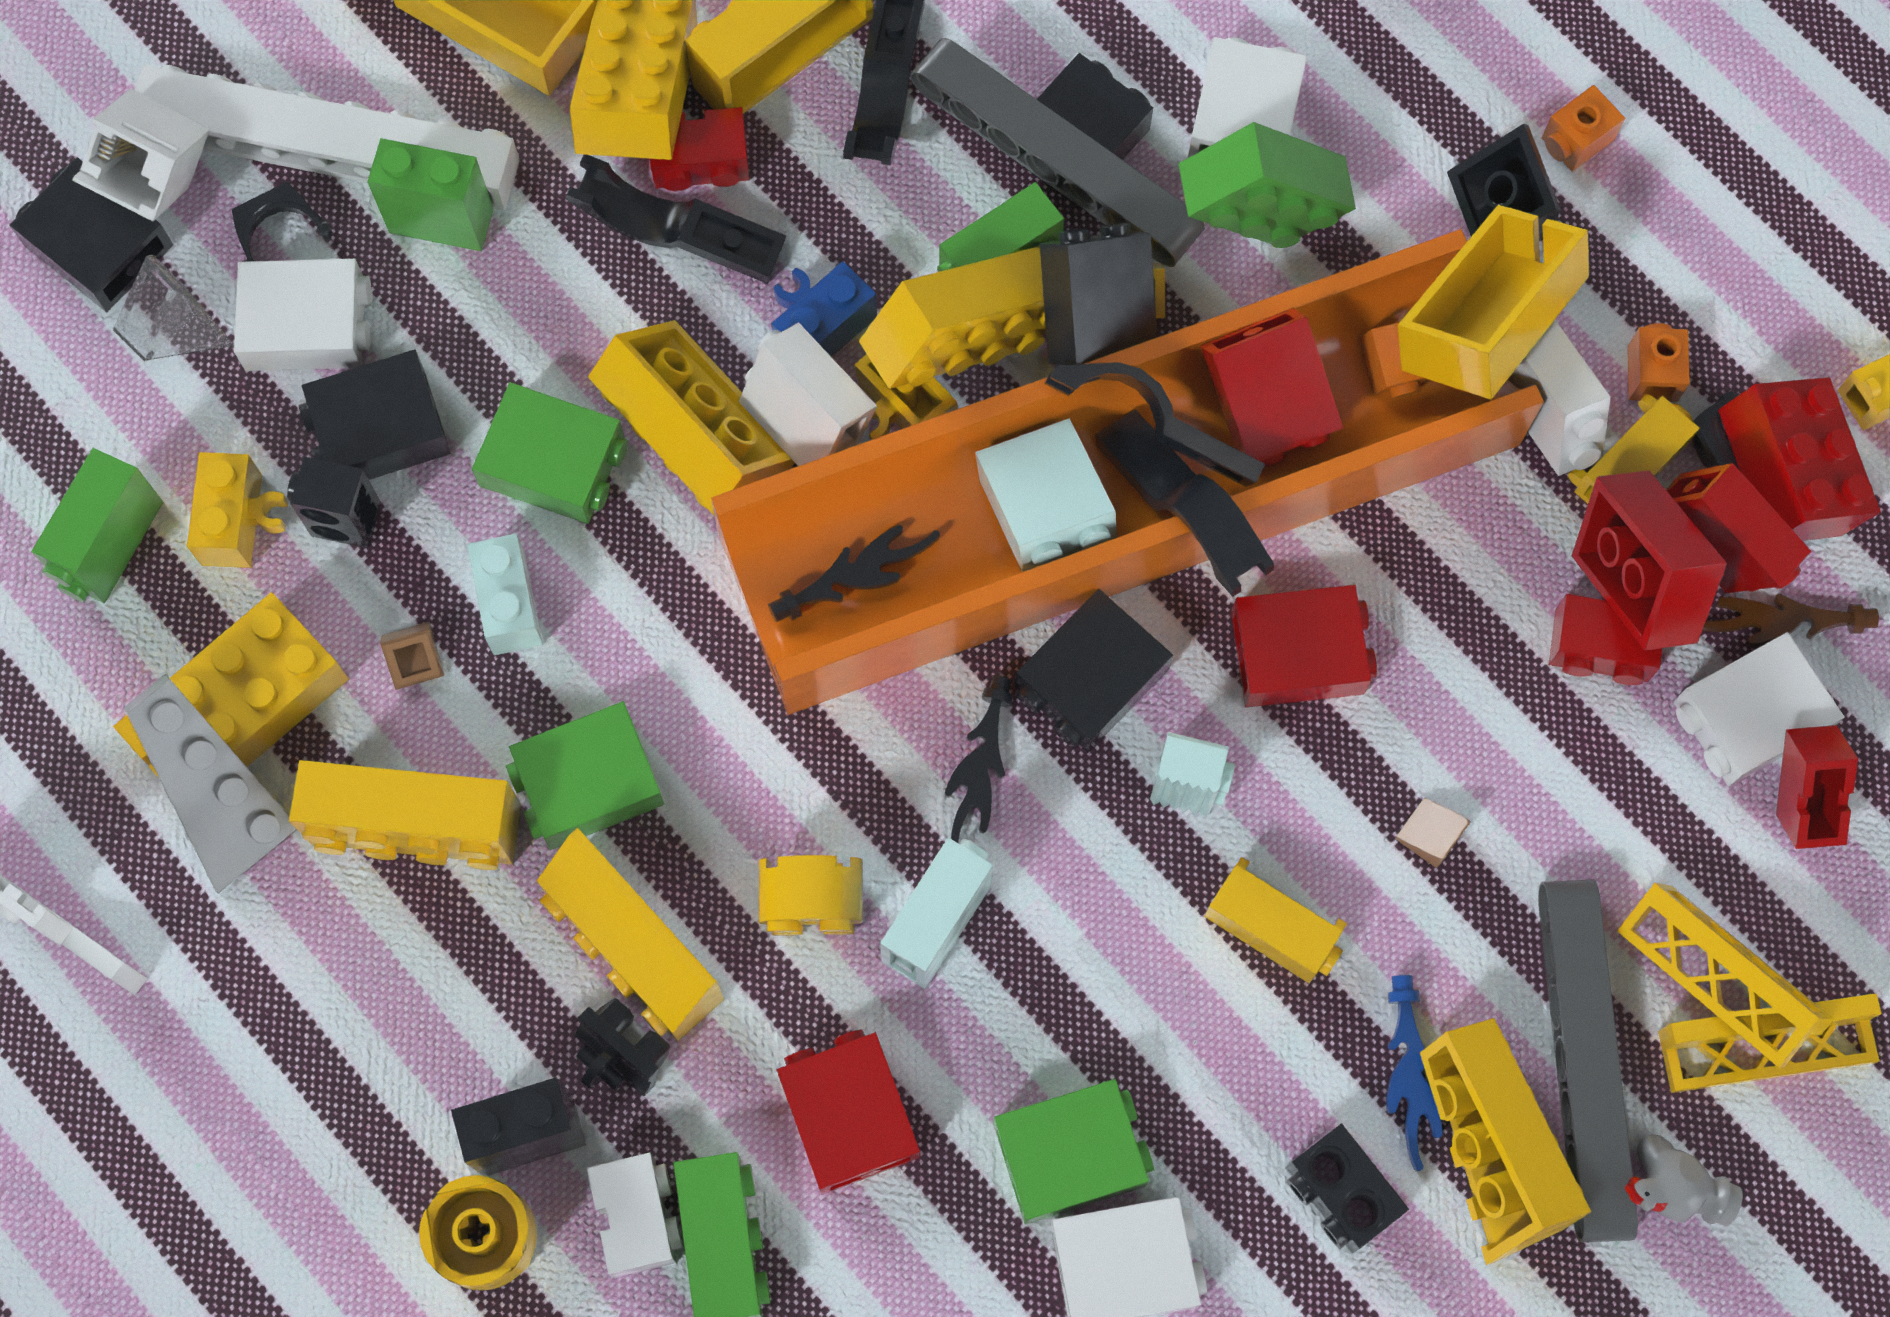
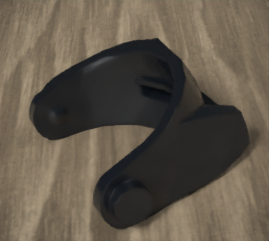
(279, 199)
(1710, 439)

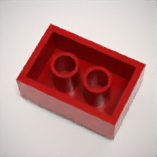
(1801, 456)
(1648, 560)

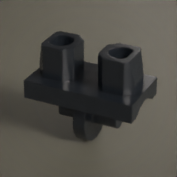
(612, 1056)

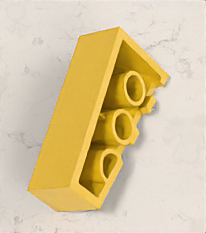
(1501, 1140)

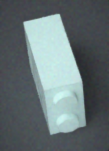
(1046, 495)
(937, 911)

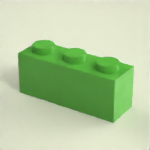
(721, 1236)

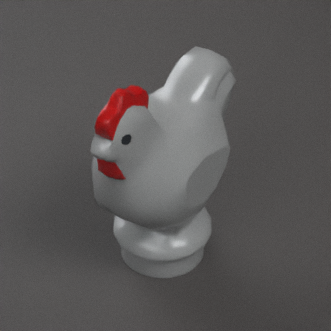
(1681, 1186)

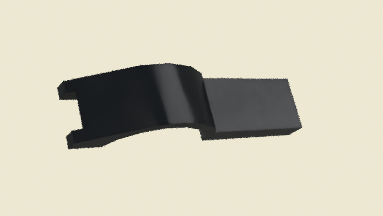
(885, 80)
(672, 224)
(1168, 429)
(1195, 499)

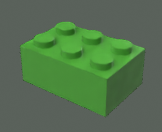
(1267, 185)

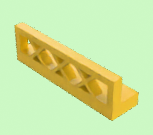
(1737, 959)
(1713, 1030)

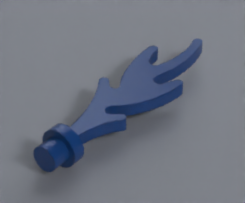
(1406, 1077)

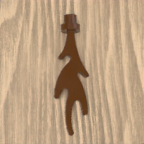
(1777, 622)

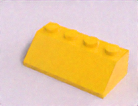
(686, 410)
(628, 937)

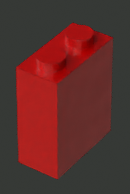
(1272, 387)
(1741, 527)
(1302, 645)
(848, 1111)

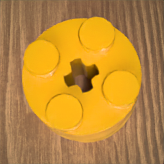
(810, 892)
(454, 1215)

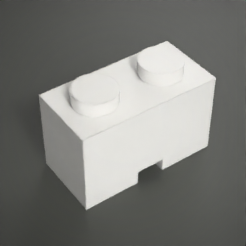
(639, 1227)

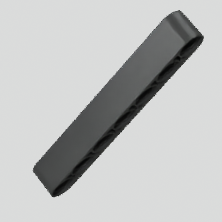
(1054, 149)
(1587, 1057)

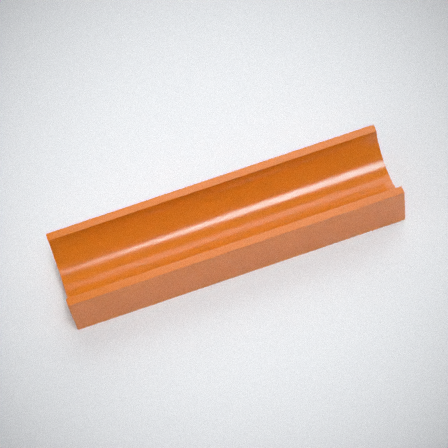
(969, 582)

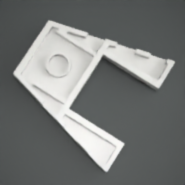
(18, 904)

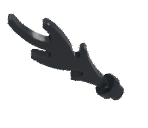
(861, 574)
(973, 769)

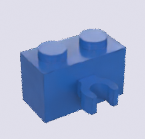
(830, 310)

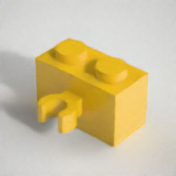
(902, 404)
(228, 509)

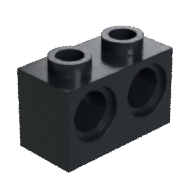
(334, 501)
(1356, 1180)

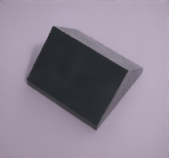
(1505, 175)

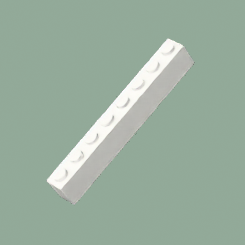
(317, 133)

